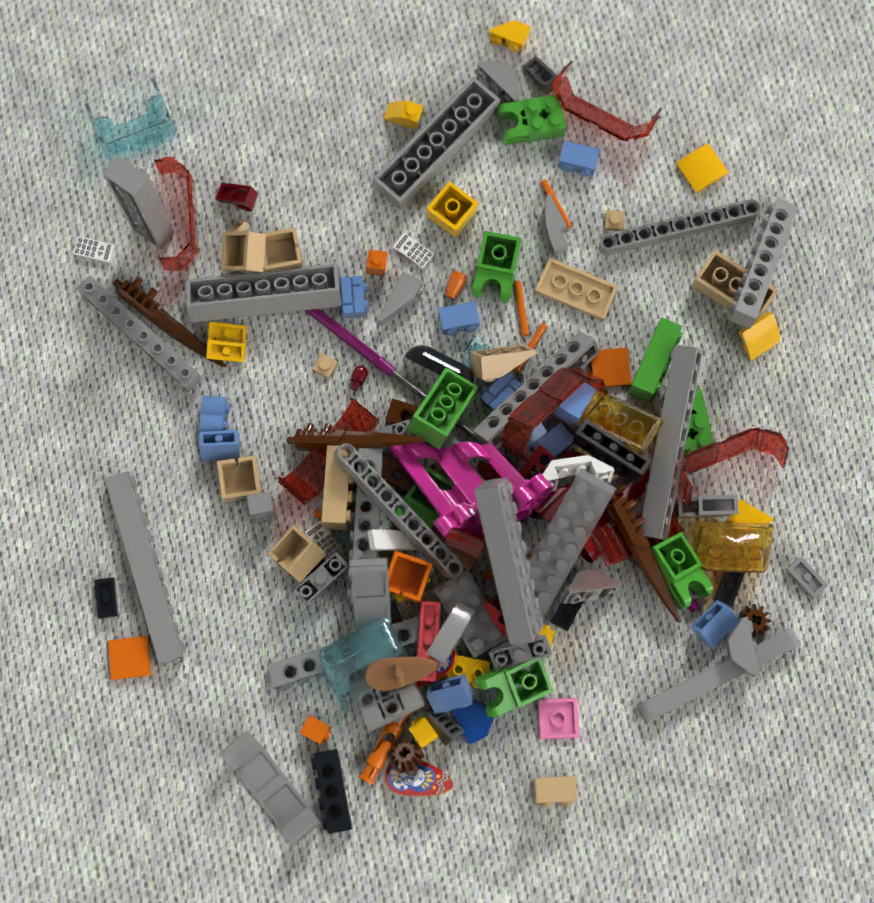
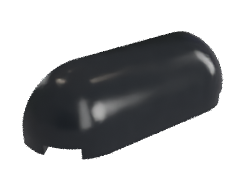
(438, 361)

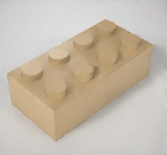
(721, 279)
(337, 493)

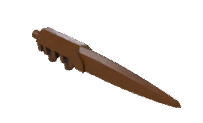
(162, 319)
(313, 440)
(639, 546)

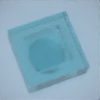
(474, 345)

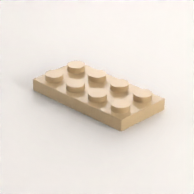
(576, 289)

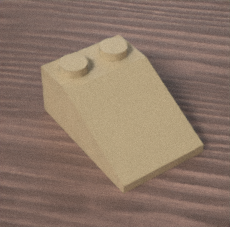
(499, 361)

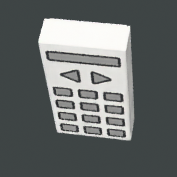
(94, 250)
(413, 250)
(323, 540)

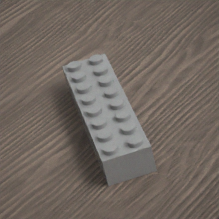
(436, 143)
(139, 201)
(263, 293)
(567, 536)
(509, 560)

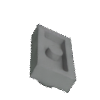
(806, 577)

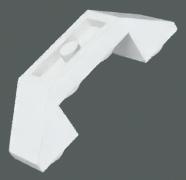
(571, 466)

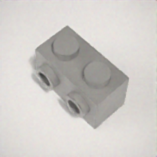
(260, 507)

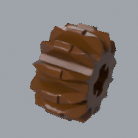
(757, 629)
(406, 756)

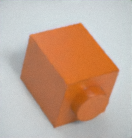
(377, 262)
(316, 730)

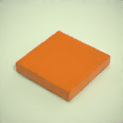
(612, 367)
(129, 658)

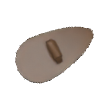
(398, 672)

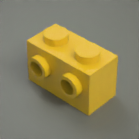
(470, 667)

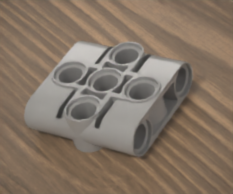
(373, 713)

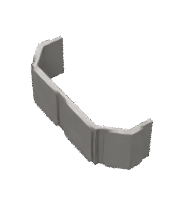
(370, 591)
(270, 787)

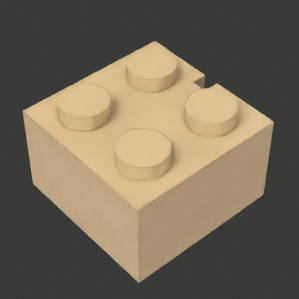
(282, 250)
(243, 251)
(239, 481)
(296, 553)
(555, 790)

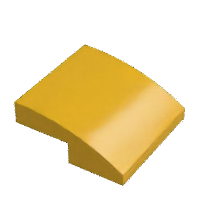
(702, 167)
(760, 336)
(226, 342)

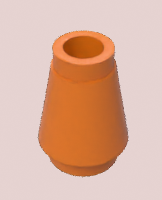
(455, 284)

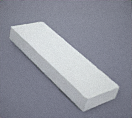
(389, 541)

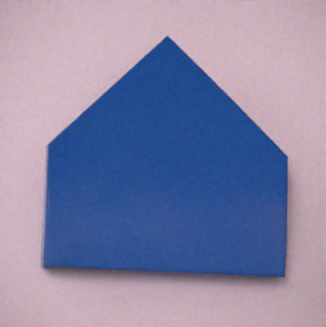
(474, 721)

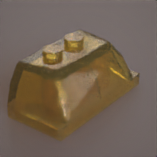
(623, 421)
(733, 546)

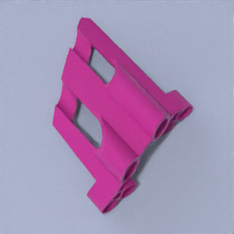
(459, 505)

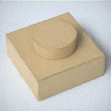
(614, 220)
(240, 226)
(325, 365)

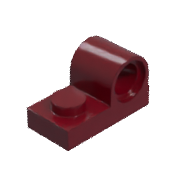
(239, 195)
(527, 470)

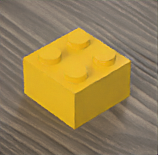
(452, 209)

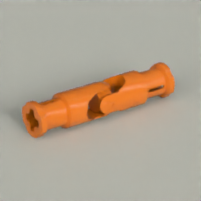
(379, 755)

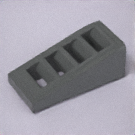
(546, 84)
(448, 734)

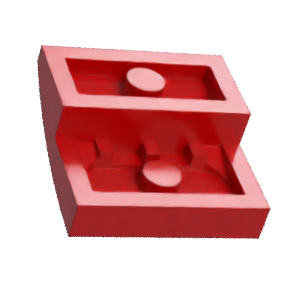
(494, 611)

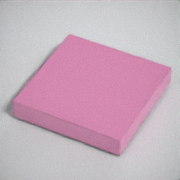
(558, 718)

